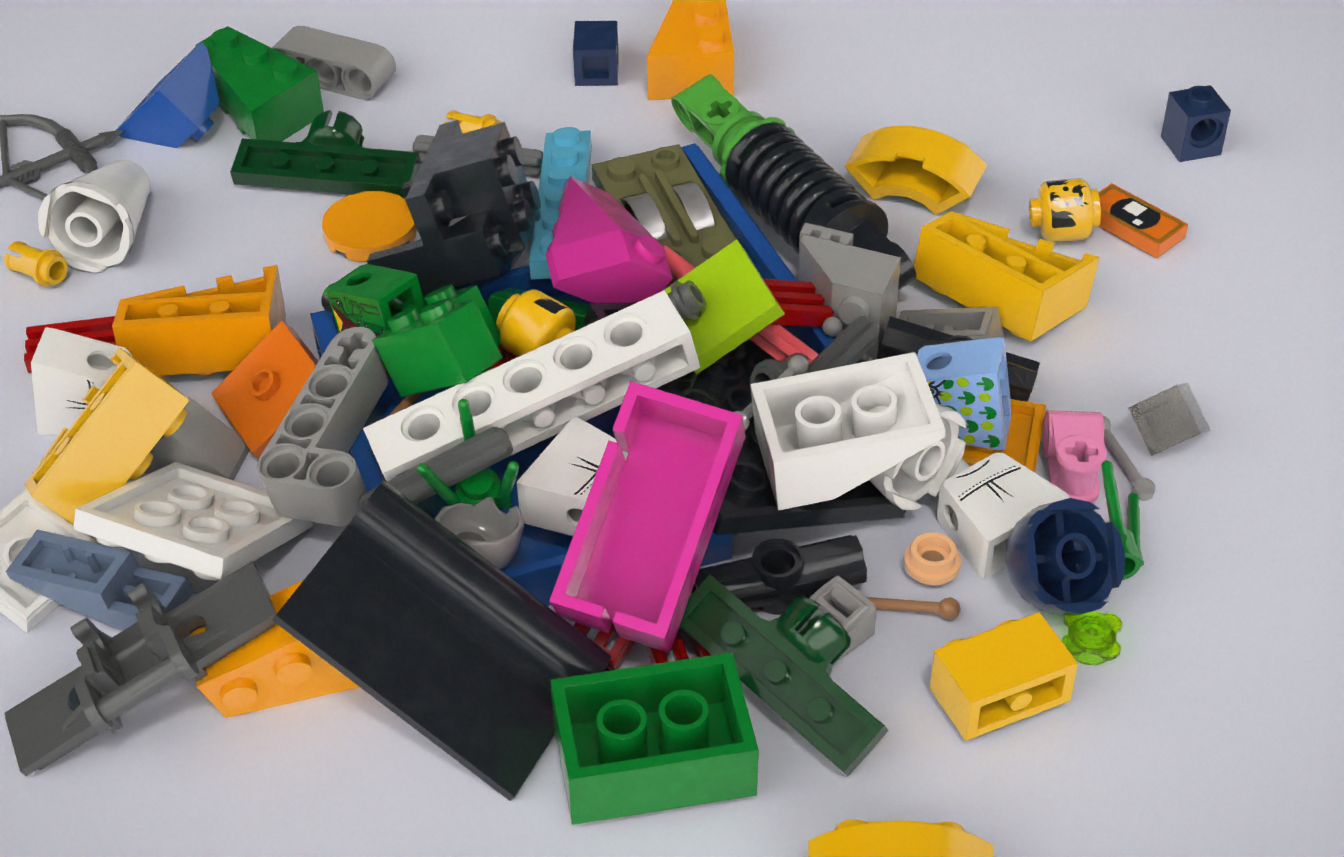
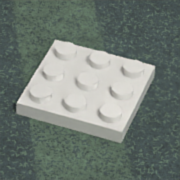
(189, 520)

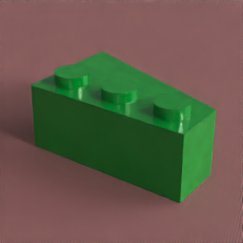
(262, 87)

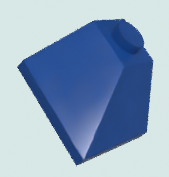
(177, 104)

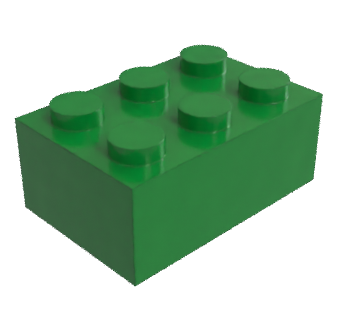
(654, 738)

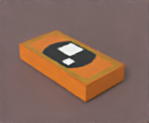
(1139, 221)

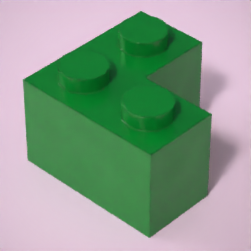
(441, 342)

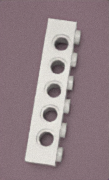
(545, 387)

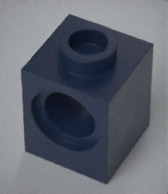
(596, 53)
(1195, 123)

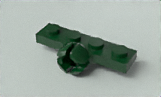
(325, 161)
(788, 667)

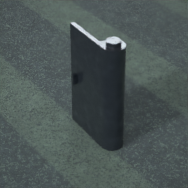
(440, 637)

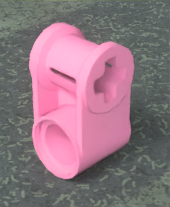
(1074, 451)

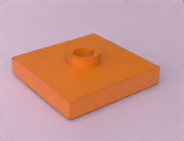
(265, 386)

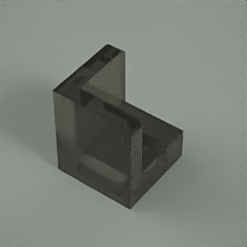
(1169, 418)

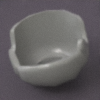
(485, 529)

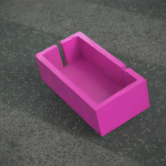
(649, 516)

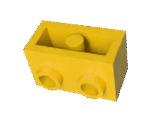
(1002, 675)

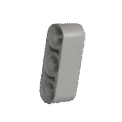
(342, 62)

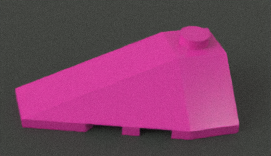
(603, 249)

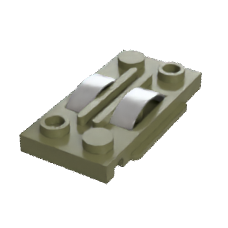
(667, 201)

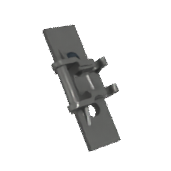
(137, 664)

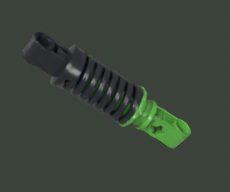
(781, 173)

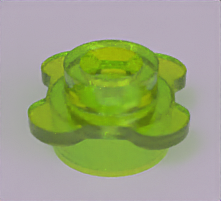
(1092, 637)

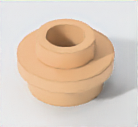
(932, 559)

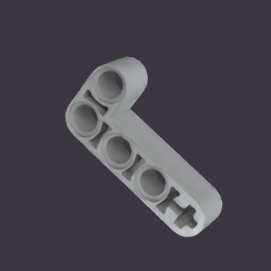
(308, 456)

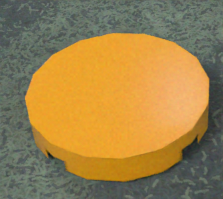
(367, 224)

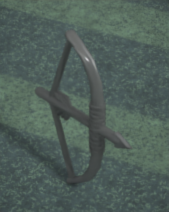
(73, 149)

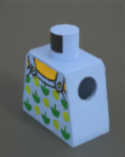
(975, 384)

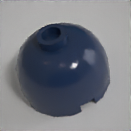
(1065, 557)

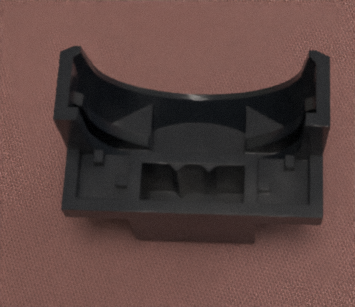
(468, 210)

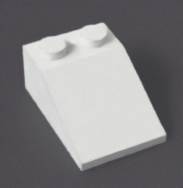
(842, 426)

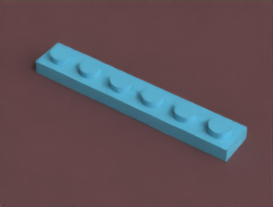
(564, 155)

